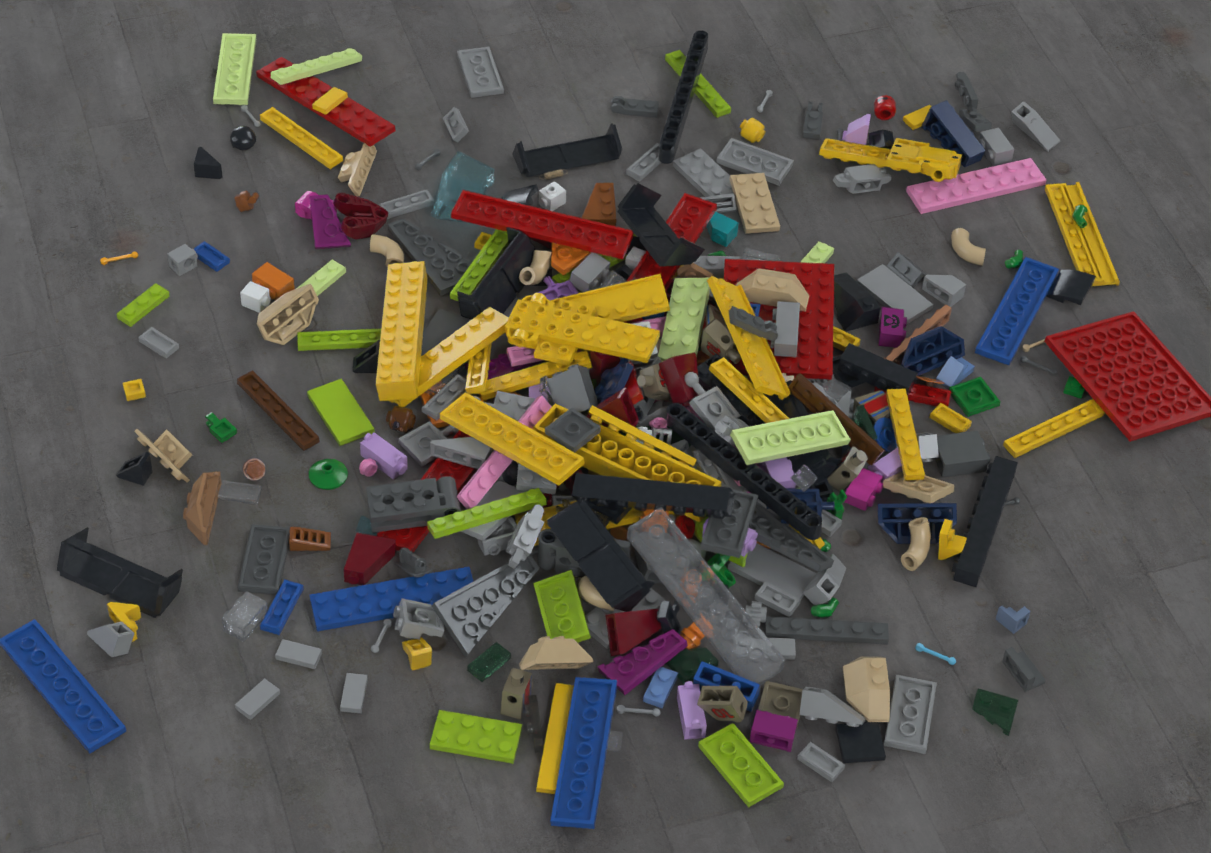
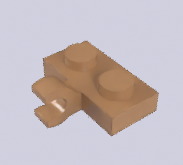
(693, 271)

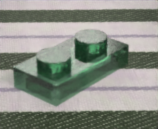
(489, 662)

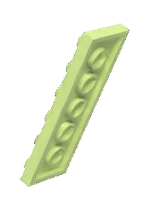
(234, 69)
(685, 318)
(790, 437)

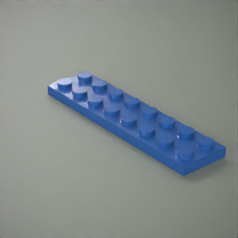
(1016, 311)
(379, 600)
(62, 686)
(584, 753)

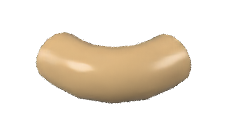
(388, 248)
(965, 249)
(538, 269)
(919, 544)
(591, 595)

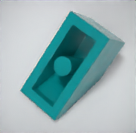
(722, 229)

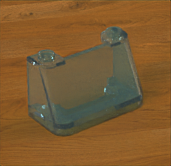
(460, 175)

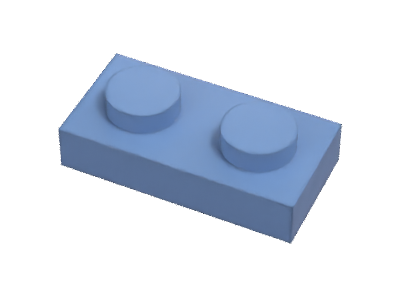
(660, 687)

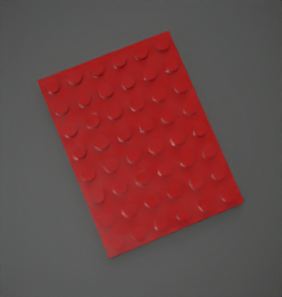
(815, 324)
(1131, 375)

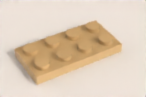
(754, 203)

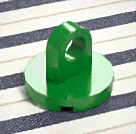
(717, 565)

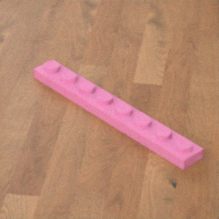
(497, 462)

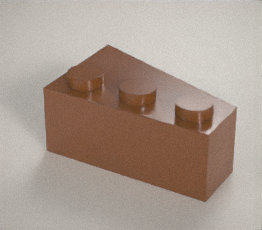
(601, 204)

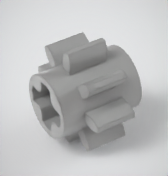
(757, 612)

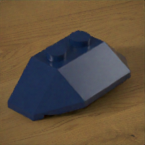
(932, 350)
(896, 517)

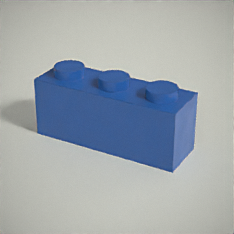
(713, 676)

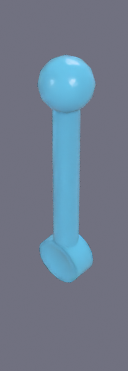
(920, 647)

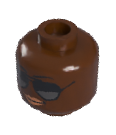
(401, 419)

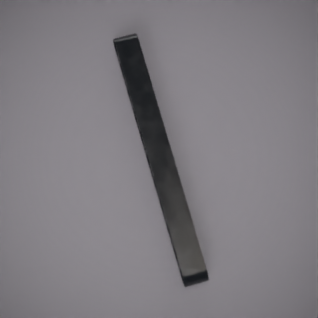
(683, 97)
(749, 476)

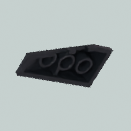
(854, 303)

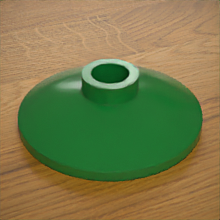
(328, 474)

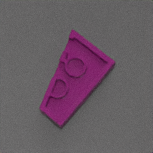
(326, 225)

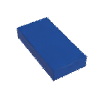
(211, 256)

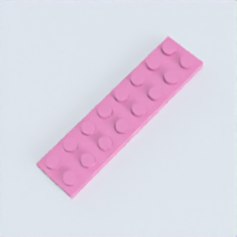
(976, 185)

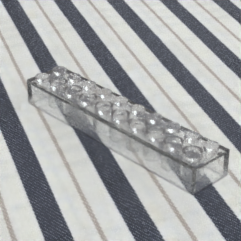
(705, 598)

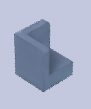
(1011, 619)

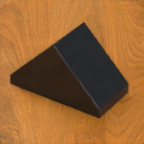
(206, 166)
(367, 360)
(136, 469)

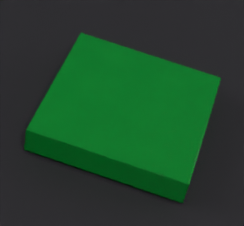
(974, 396)

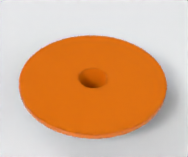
(929, 381)

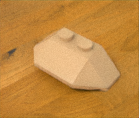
(772, 286)
(288, 315)
(555, 654)
(868, 687)

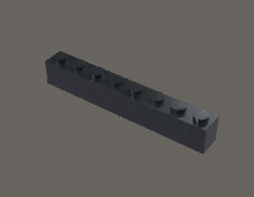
(652, 494)
(985, 521)

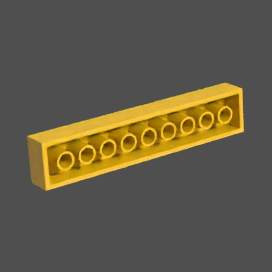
(402, 331)
(622, 457)

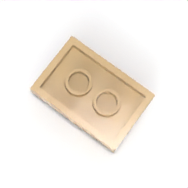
(927, 490)

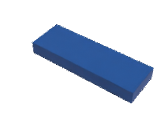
(281, 607)

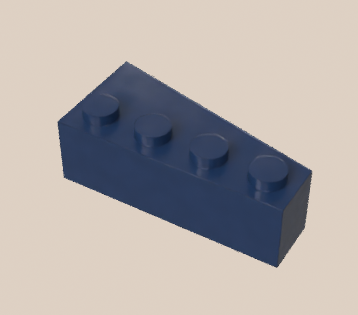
(953, 133)

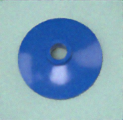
(885, 434)

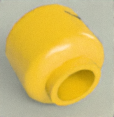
(752, 130)

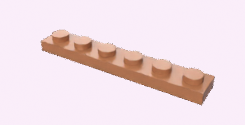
(939, 318)

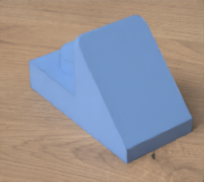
(954, 371)

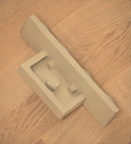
(357, 167)
(170, 450)

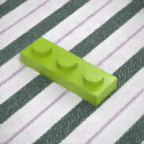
(143, 305)

